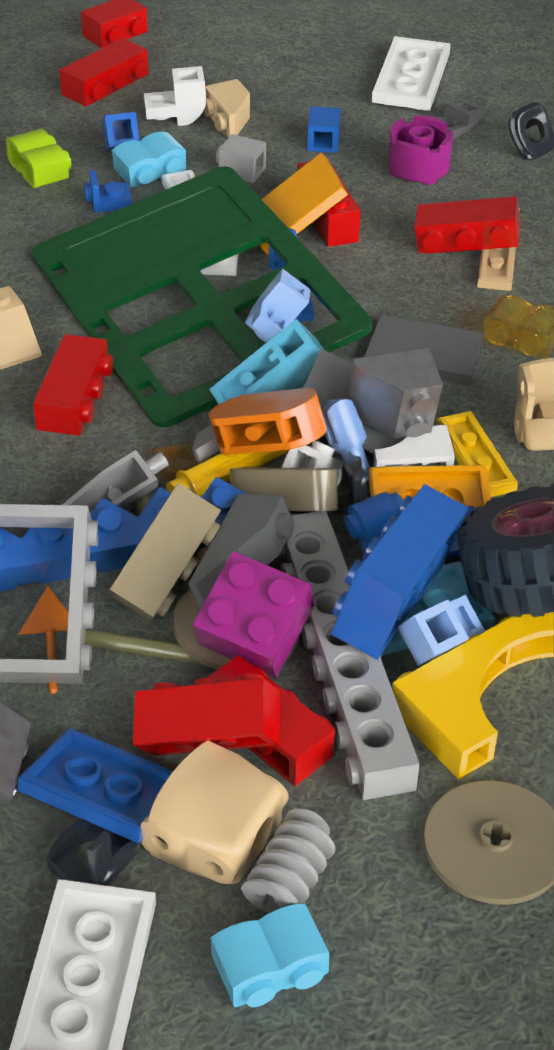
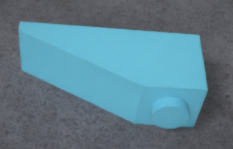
(276, 366)

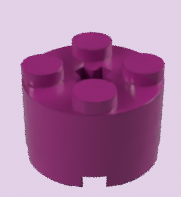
(420, 149)

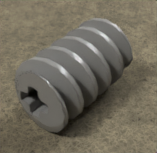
(290, 862)

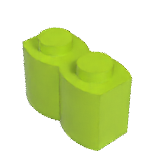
(38, 157)

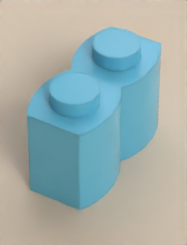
(148, 159)
(270, 955)

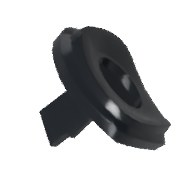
(524, 118)
(358, 489)
(101, 867)

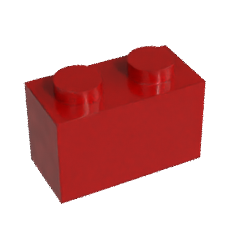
(114, 21)

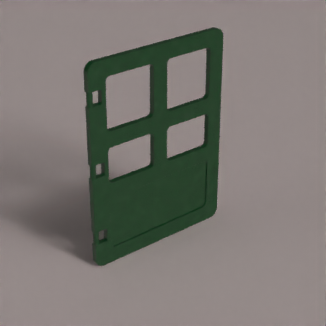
(170, 242)

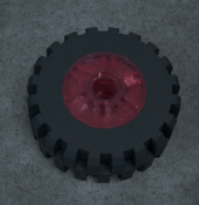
(511, 552)

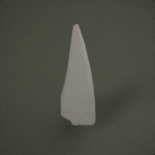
(121, 482)

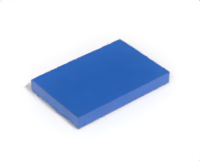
(95, 783)

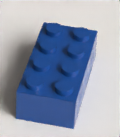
(397, 570)

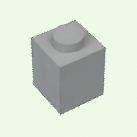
(244, 156)

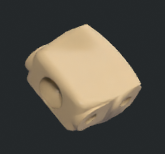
(535, 405)
(214, 814)

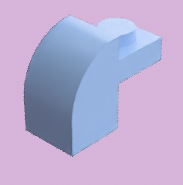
(278, 306)
(440, 629)

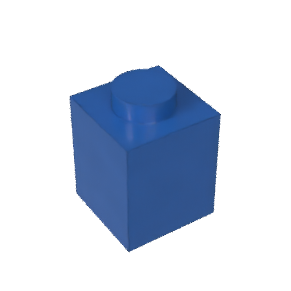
(119, 129)
(324, 129)

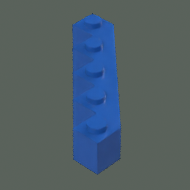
(46, 553)

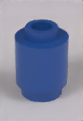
(370, 515)

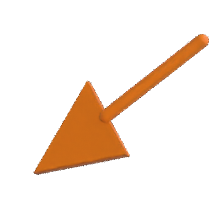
(47, 617)

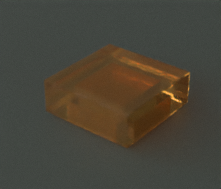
(179, 458)

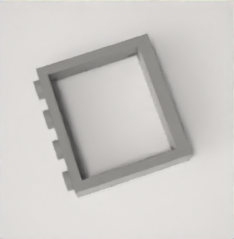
(80, 611)

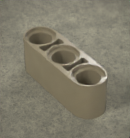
(300, 487)

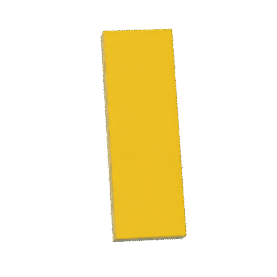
(474, 447)

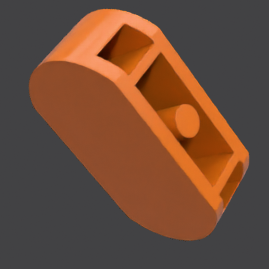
(268, 421)

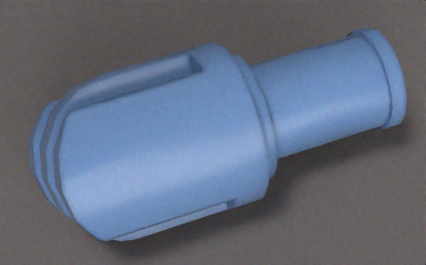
(345, 429)

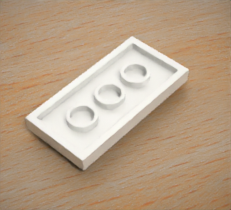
(411, 73)
(85, 969)

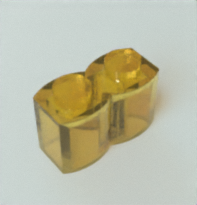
(521, 326)

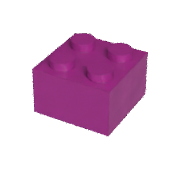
(254, 613)

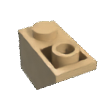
(228, 106)

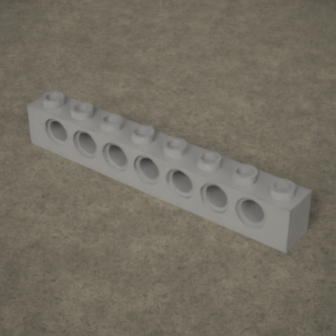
(354, 682)

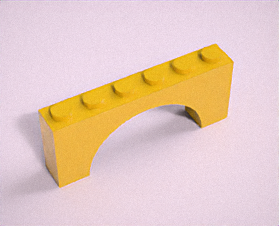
(443, 696)

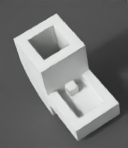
(184, 102)

